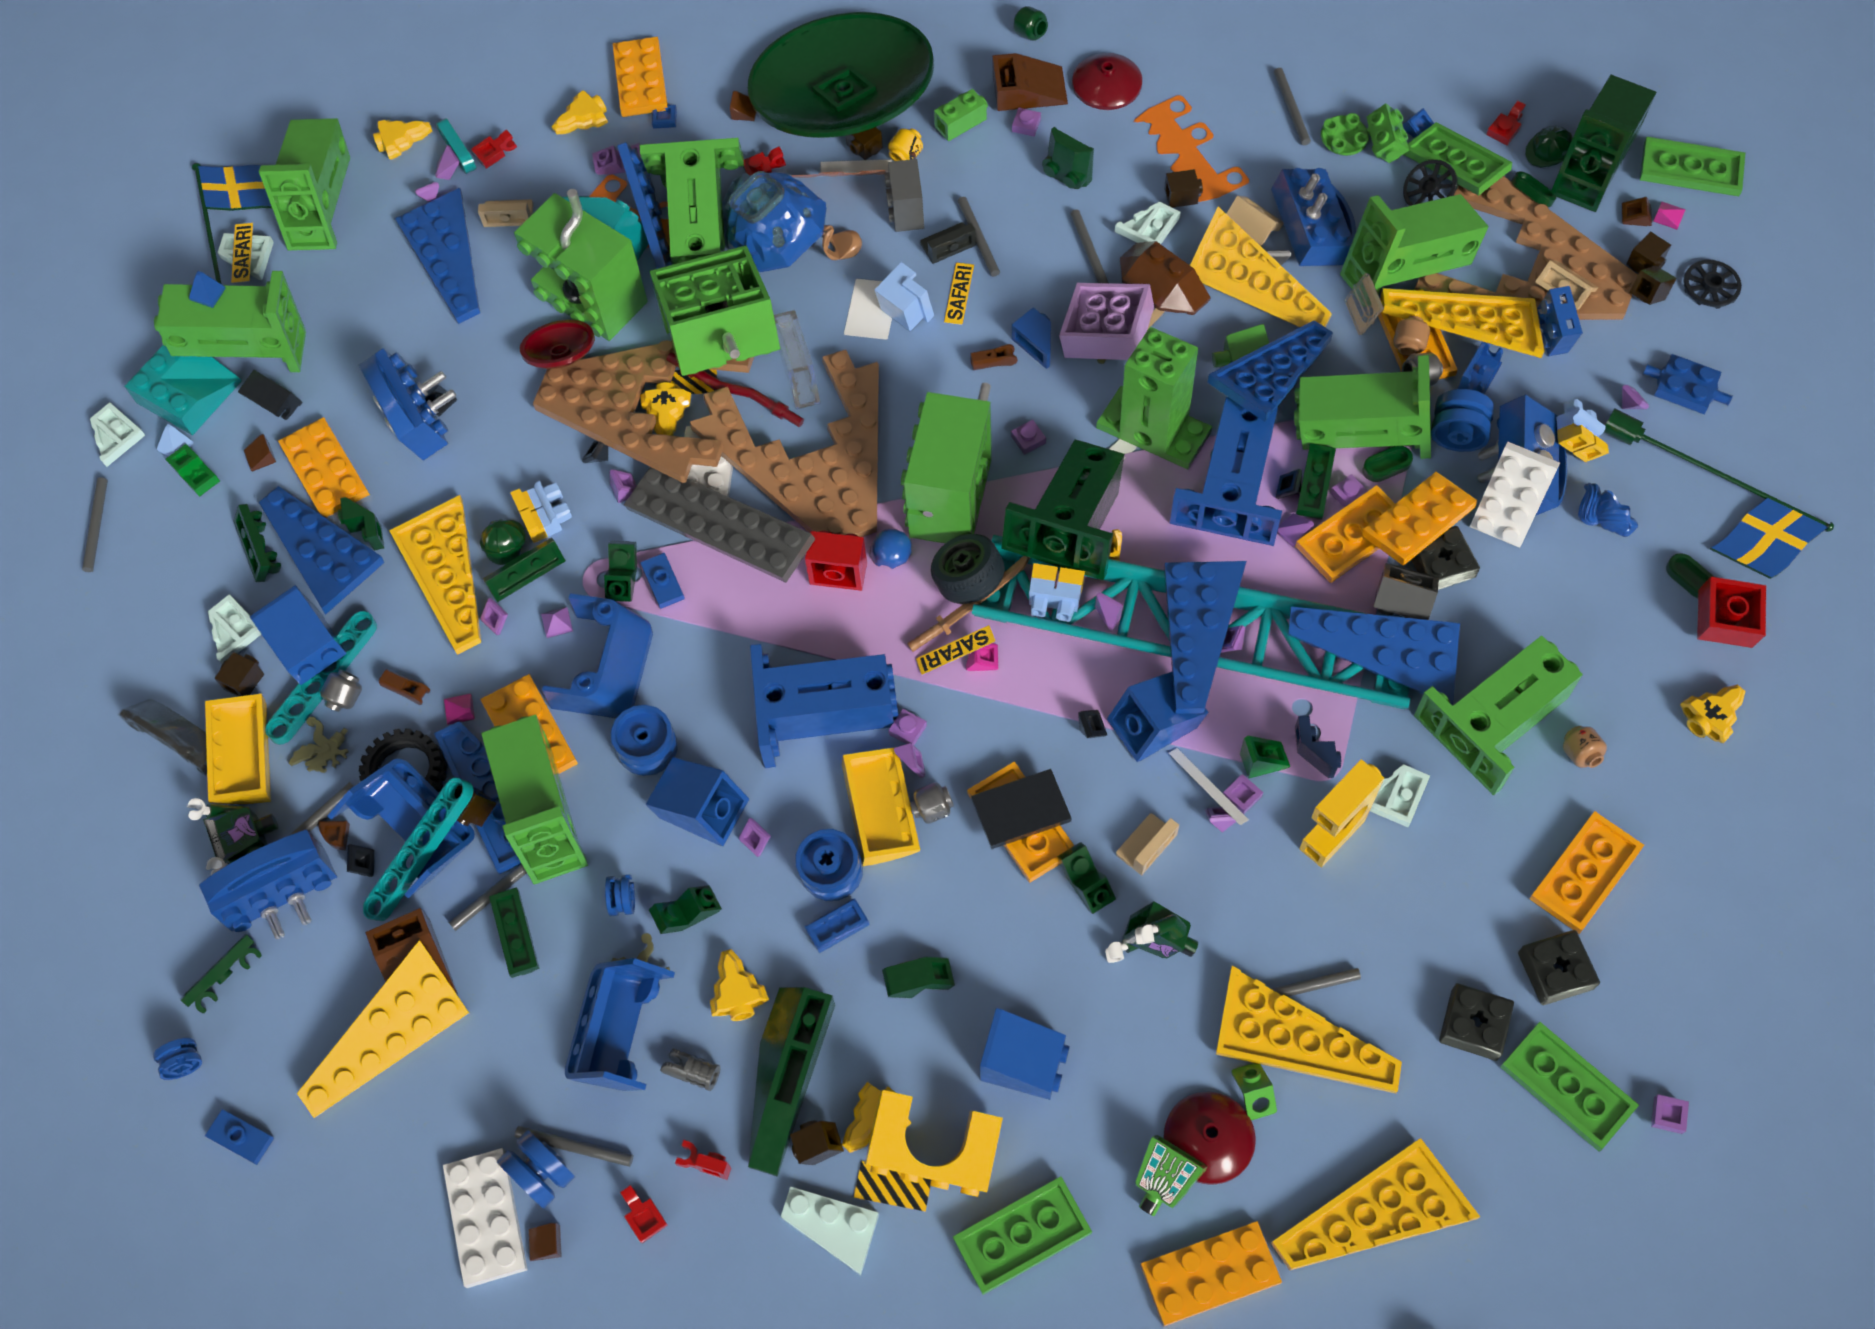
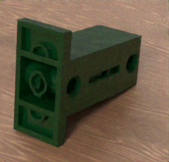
(1602, 142)
(1070, 513)

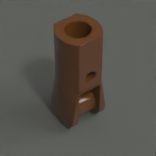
(994, 357)
(402, 686)

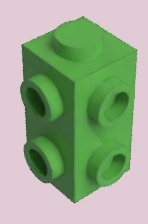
(960, 114)
(1387, 133)

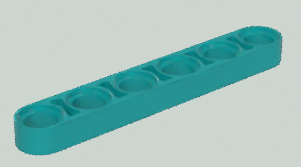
(312, 700)
(420, 852)

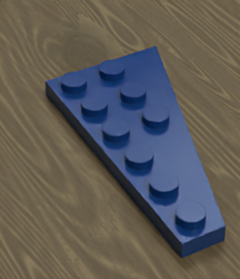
(646, 203)
(443, 247)
(1269, 373)
(324, 553)
(1199, 613)
(1397, 648)
(470, 762)

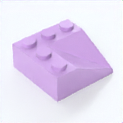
(1106, 320)

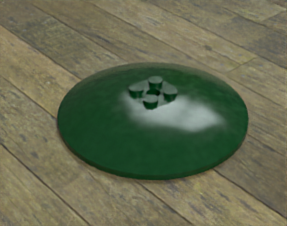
(869, 55)

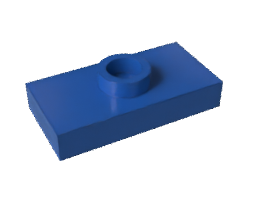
(662, 580)
(837, 925)
(239, 1137)

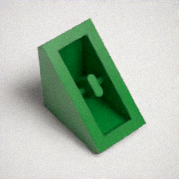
(1263, 756)

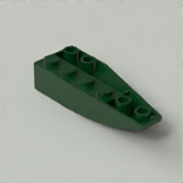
(784, 1071)

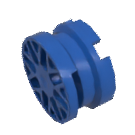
(620, 895)
(177, 1058)

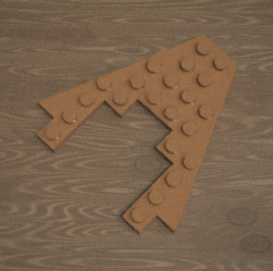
(1555, 241)
(601, 399)
(824, 488)

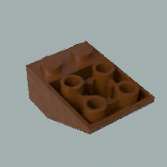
(1027, 82)
(396, 938)

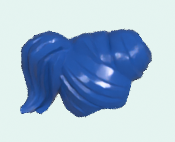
(1606, 511)

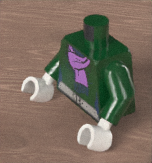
(231, 830)
(1156, 932)

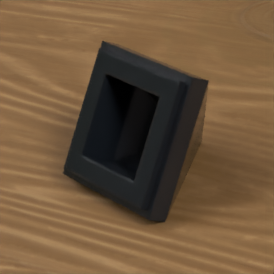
(437, 392)
(596, 453)
(1289, 484)
(1091, 724)
(360, 860)

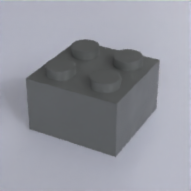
(904, 195)
(1405, 593)

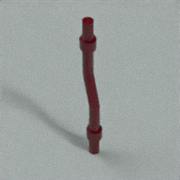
(778, 409)

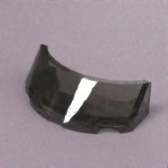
(169, 730)

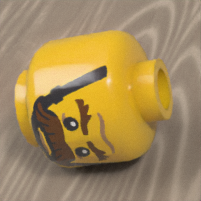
(905, 145)

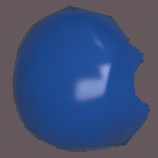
(890, 548)

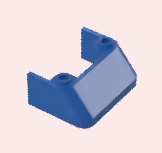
(621, 664)
(402, 800)
(609, 1023)

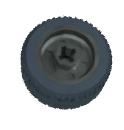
(967, 568)

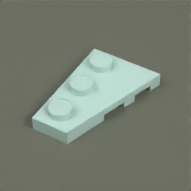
(833, 1225)

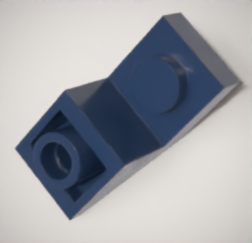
(1319, 754)

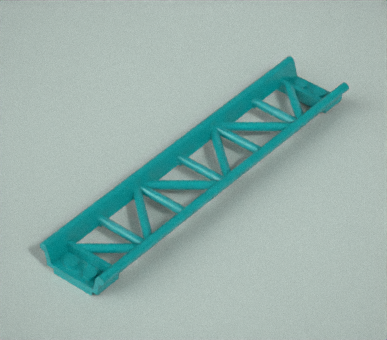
(1145, 580)

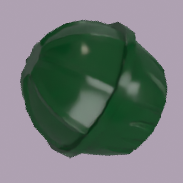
(1548, 146)
(502, 540)

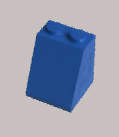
(298, 635)
(1148, 719)
(698, 800)
(1023, 1055)

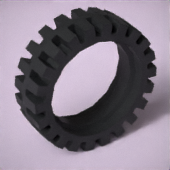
(403, 740)

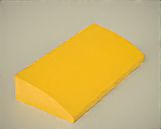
(237, 750)
(879, 806)

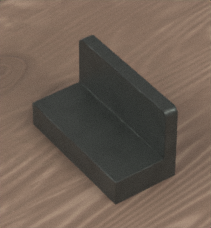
(949, 242)

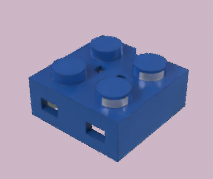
(1553, 318)

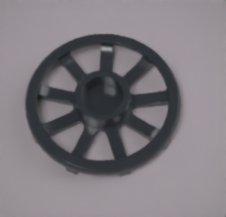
(1430, 184)
(1712, 283)

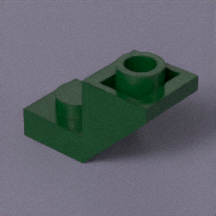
(360, 519)
(621, 576)
(1085, 878)
(689, 909)
(914, 976)

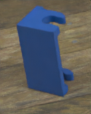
(1481, 369)

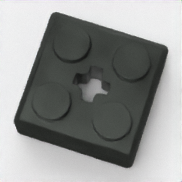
(1460, 562)
(1552, 983)
(1460, 1028)

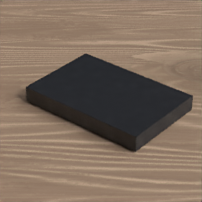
(1021, 808)

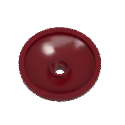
(1107, 81)
(557, 344)
(1226, 1153)

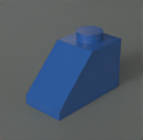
(1033, 335)

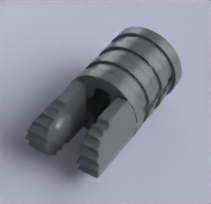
(695, 1069)

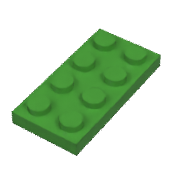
(1474, 164)
(1692, 166)
(1569, 1086)
(1022, 1235)

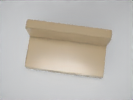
(505, 212)
(1253, 219)
(1558, 275)
(1147, 843)

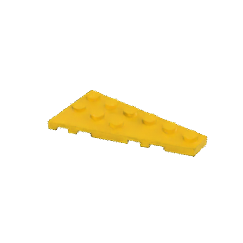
(1244, 270)
(1486, 318)
(440, 560)
(399, 1018)
(1288, 1036)
(1388, 1205)

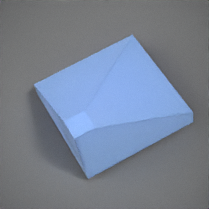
(172, 441)

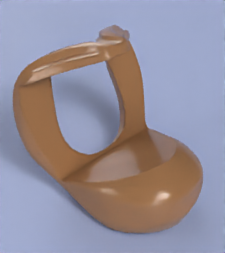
(845, 243)

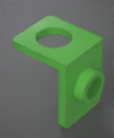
(1254, 1085)

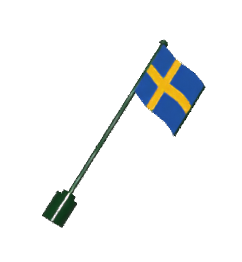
(229, 190)
(1766, 536)

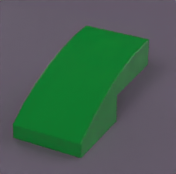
(192, 470)

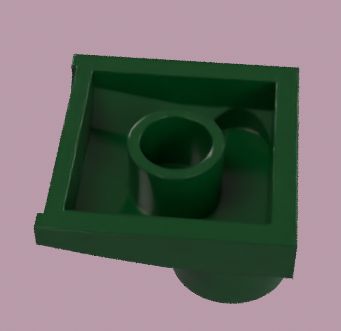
(1068, 160)

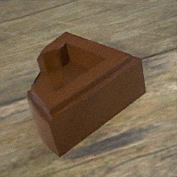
(335, 833)

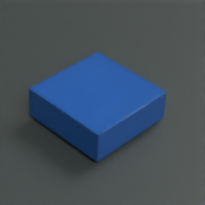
(664, 119)

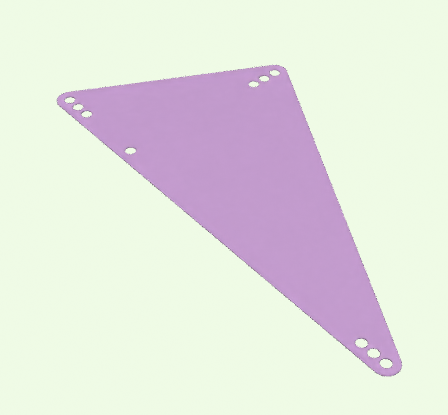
(1045, 667)

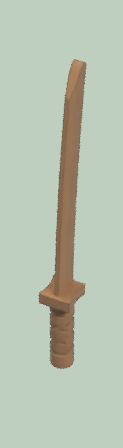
(944, 624)

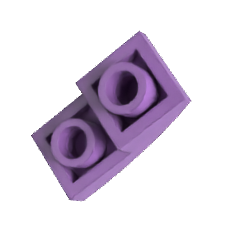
(609, 160)

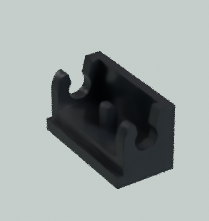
(269, 395)

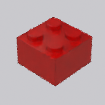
(836, 560)
(1731, 612)

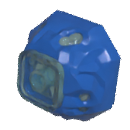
(774, 219)

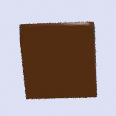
(741, 107)
(1637, 212)
(259, 453)
(545, 1242)

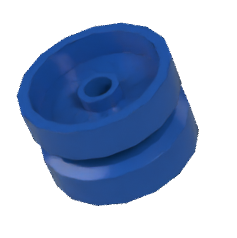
(1462, 420)
(644, 740)
(844, 869)
(536, 1168)

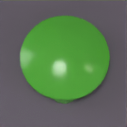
(1344, 134)

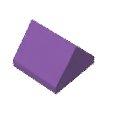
(621, 484)

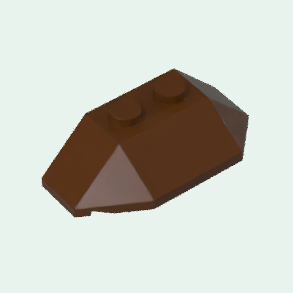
(1172, 280)

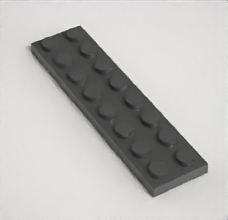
(721, 523)

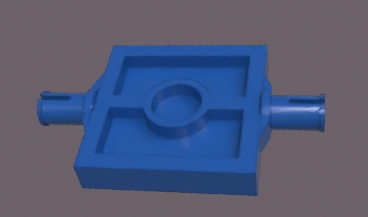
(1688, 384)

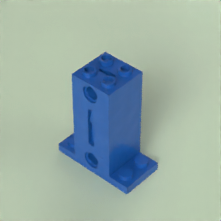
(1233, 482)
(820, 699)

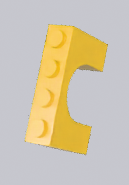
(1342, 812)
(968, 1169)

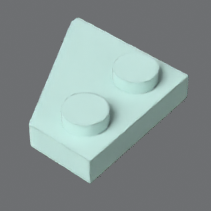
(1150, 224)
(259, 254)
(114, 433)
(231, 628)
(1400, 795)

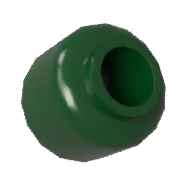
(1030, 23)

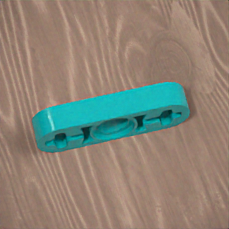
(452, 139)

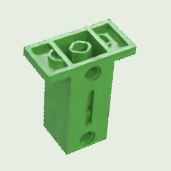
(307, 182)
(694, 191)
(1413, 240)
(241, 324)
(1156, 400)
(1366, 410)
(1500, 710)
(533, 799)

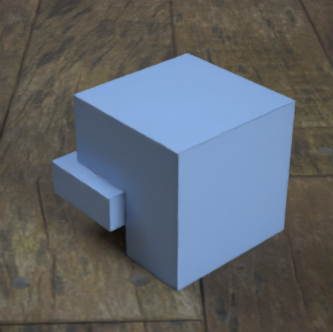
(904, 298)

